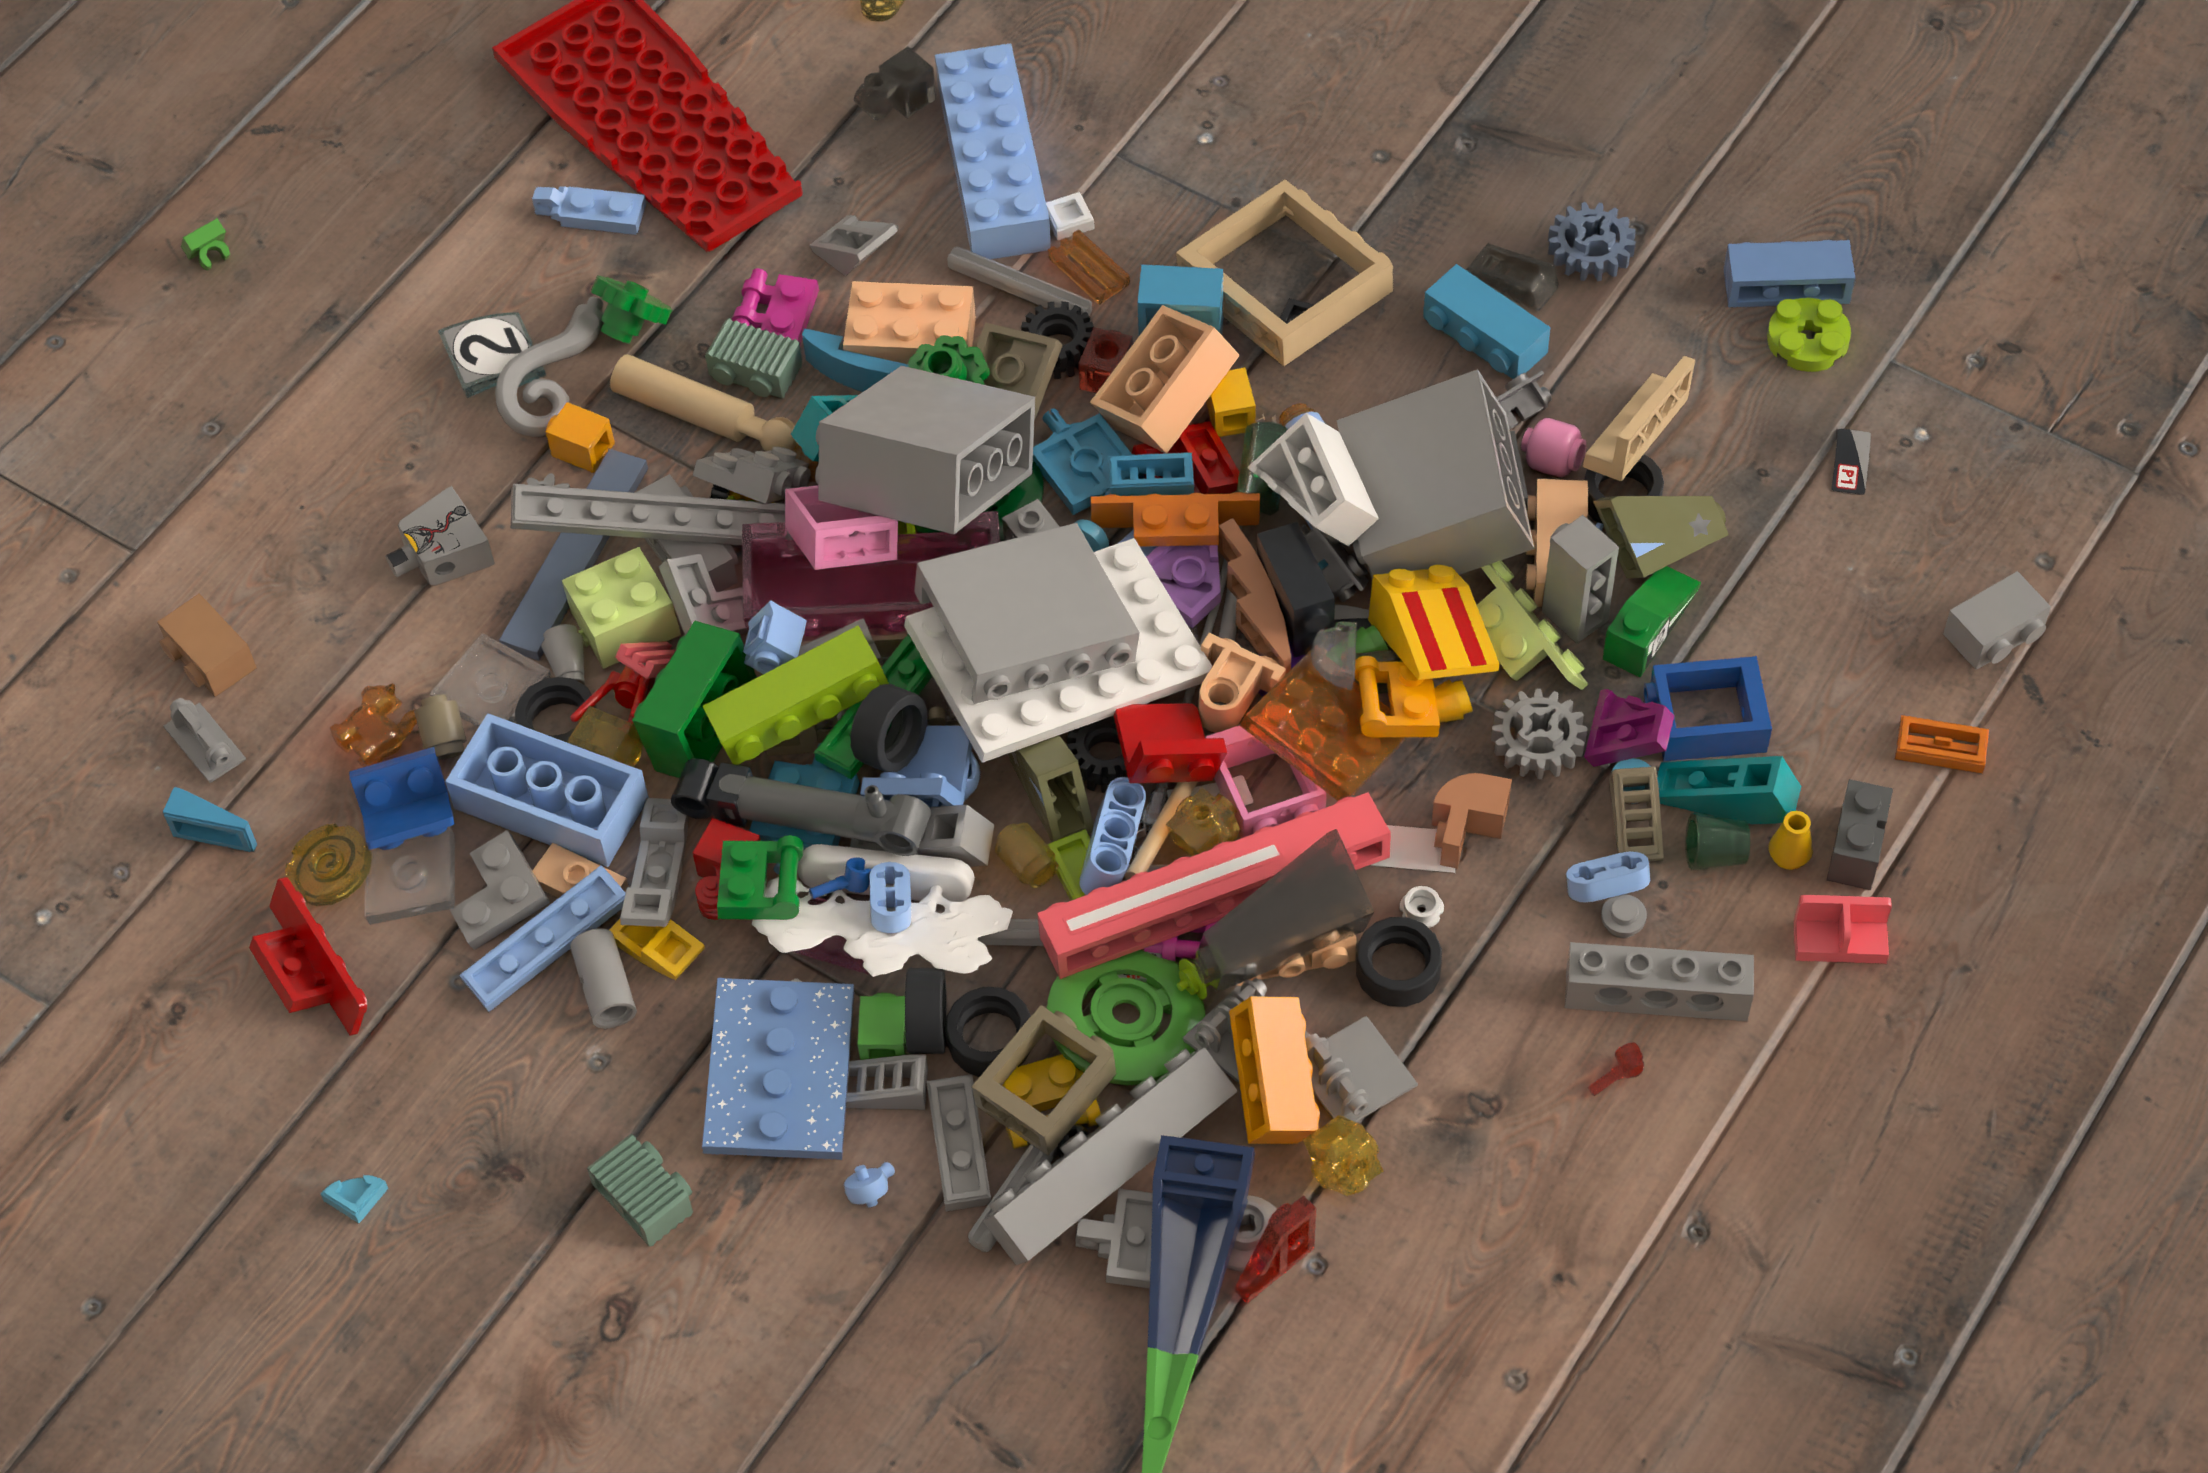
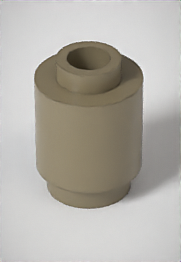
(441, 726)

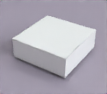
(1069, 215)

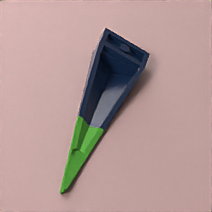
(1195, 1223)

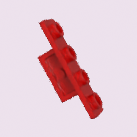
(304, 963)

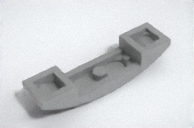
(657, 865)

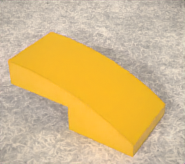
(660, 948)

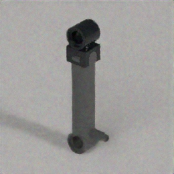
(738, 796)

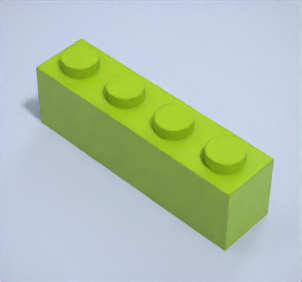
(795, 696)

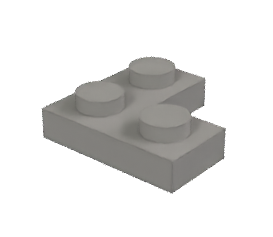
(696, 596)
(509, 895)

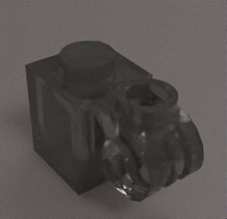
(902, 83)

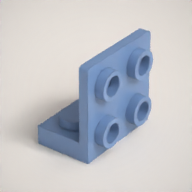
(935, 773)

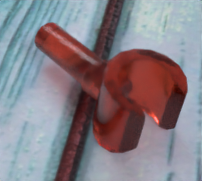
(1630, 1065)

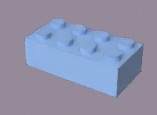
(547, 789)

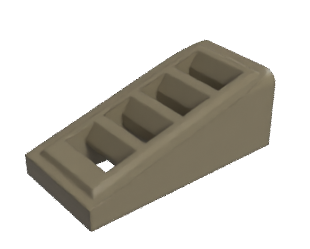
(1630, 778)

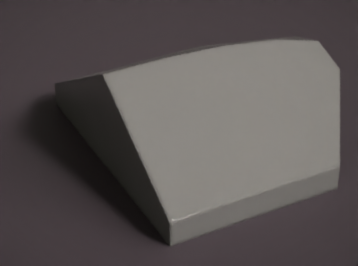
(851, 242)

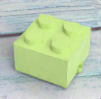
(620, 605)

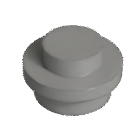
(1624, 915)

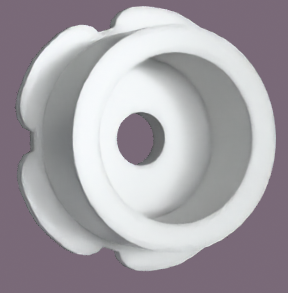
(1422, 897)

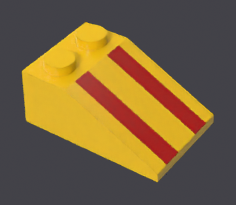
(1431, 622)

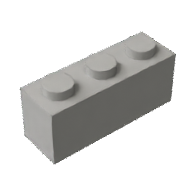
(718, 558)
(1579, 578)

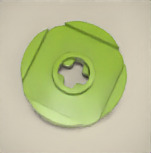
(1811, 314)

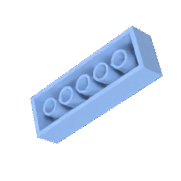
(993, 152)

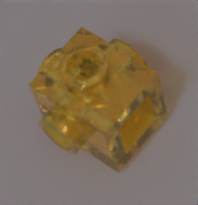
(1203, 822)
(1343, 1156)

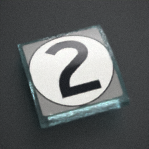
(484, 347)

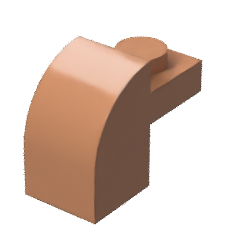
(1471, 805)

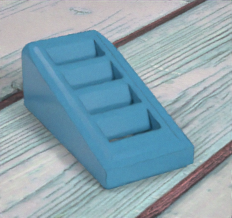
(1174, 467)
(204, 822)

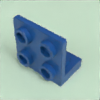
(402, 799)

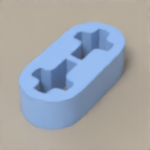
(1608, 876)
(888, 897)

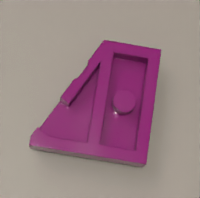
(1626, 729)

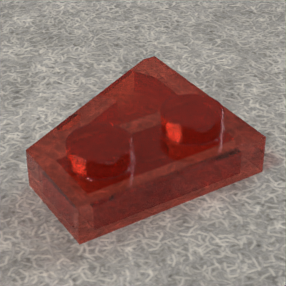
(1281, 1246)

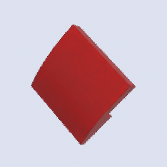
(1212, 464)

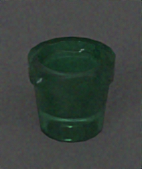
(1716, 842)

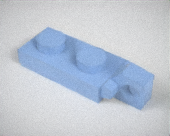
(591, 208)

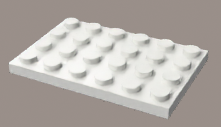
(1164, 664)

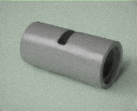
(603, 978)

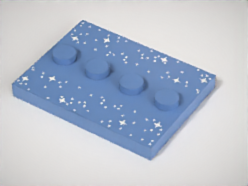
(778, 1069)

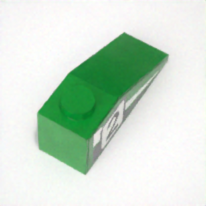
(1648, 620)

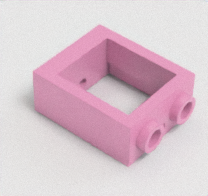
(827, 531)
(1244, 748)

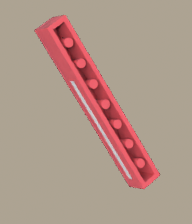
(1199, 887)

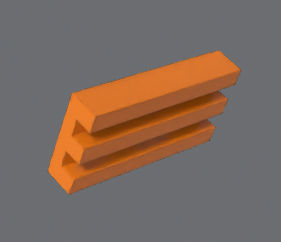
(1941, 749)

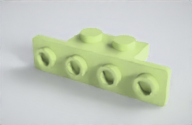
(1518, 634)

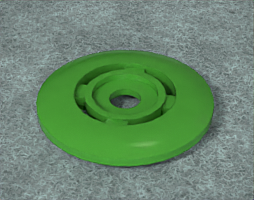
(1132, 1044)

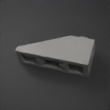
(951, 833)

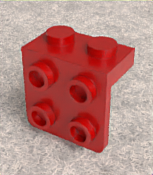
(1167, 744)

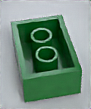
(673, 716)

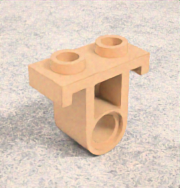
(1233, 680)

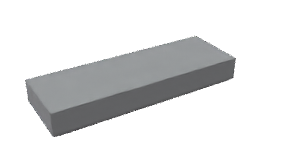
(959, 1143)

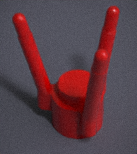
(629, 691)

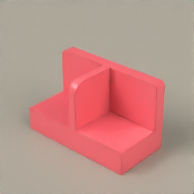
(1842, 929)

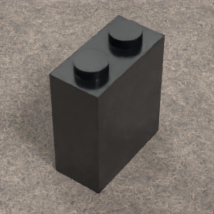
(1298, 585)

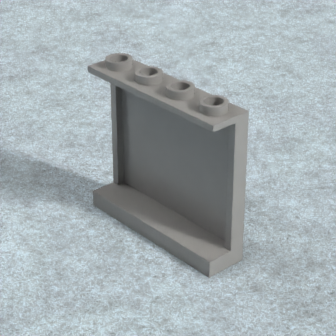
(1029, 611)

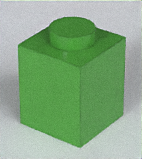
(881, 1026)

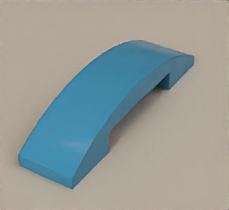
(848, 368)

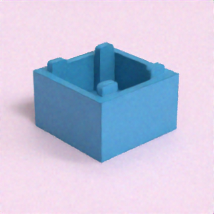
(1184, 289)

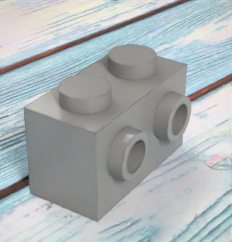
(1997, 621)

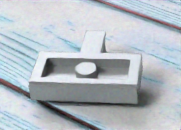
(1122, 1238)

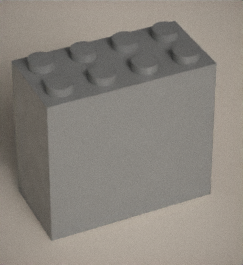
(925, 449)
(1438, 479)

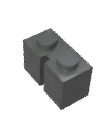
(1860, 834)

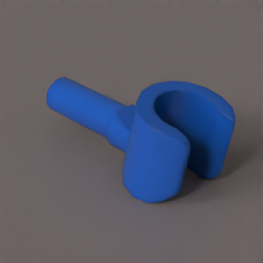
(854, 880)

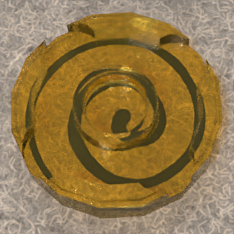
(329, 864)

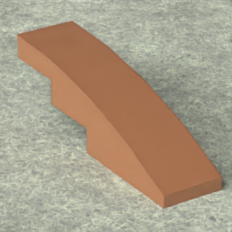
(1256, 605)

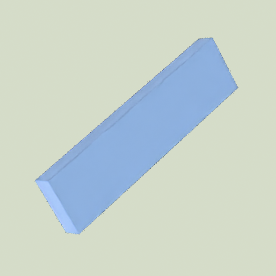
(543, 938)

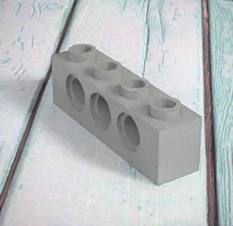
(1659, 981)

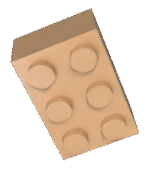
(899, 317)
(1164, 378)

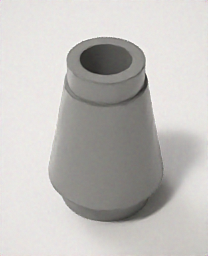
(565, 651)

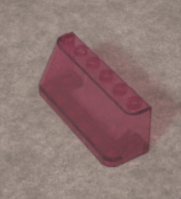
(842, 595)

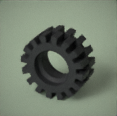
(1062, 322)
(1093, 769)

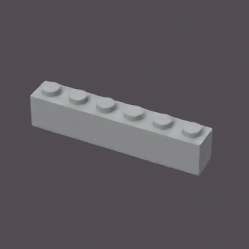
(1108, 1156)

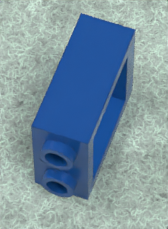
(1721, 739)

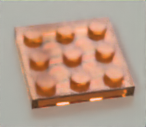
(1320, 730)

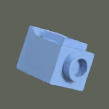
(773, 637)

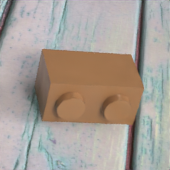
(206, 645)

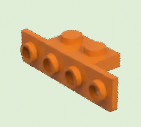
(1175, 518)

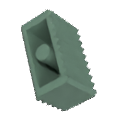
(754, 359)
(641, 1189)

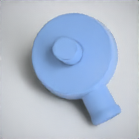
(868, 1184)

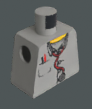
(441, 541)

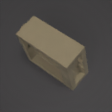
(1020, 1117)

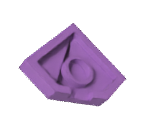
(1189, 577)

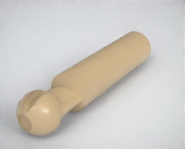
(697, 403)

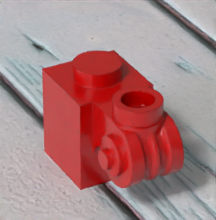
(707, 861)

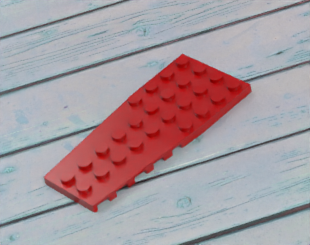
(650, 115)

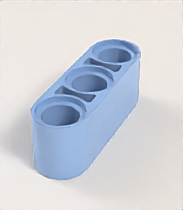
(1113, 835)

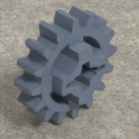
(1591, 241)

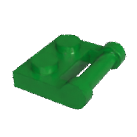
(745, 875)

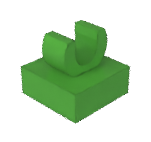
(204, 240)

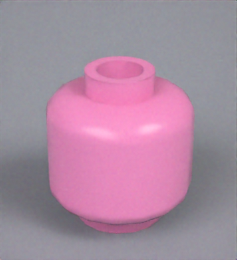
(1554, 447)

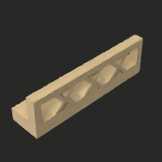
(1640, 422)

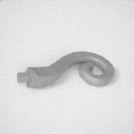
(577, 337)

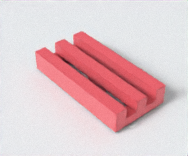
(654, 654)

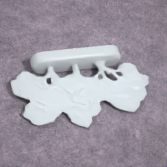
(943, 939)

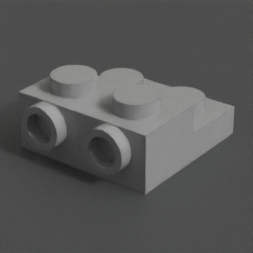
(756, 475)

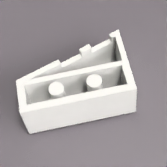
(1318, 479)

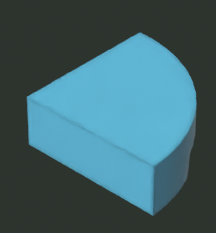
(355, 1196)

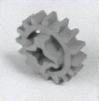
(1538, 734)

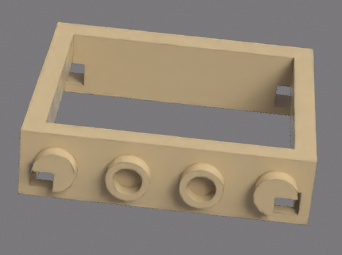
(1256, 321)

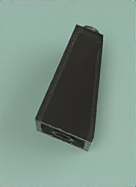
(1288, 917)

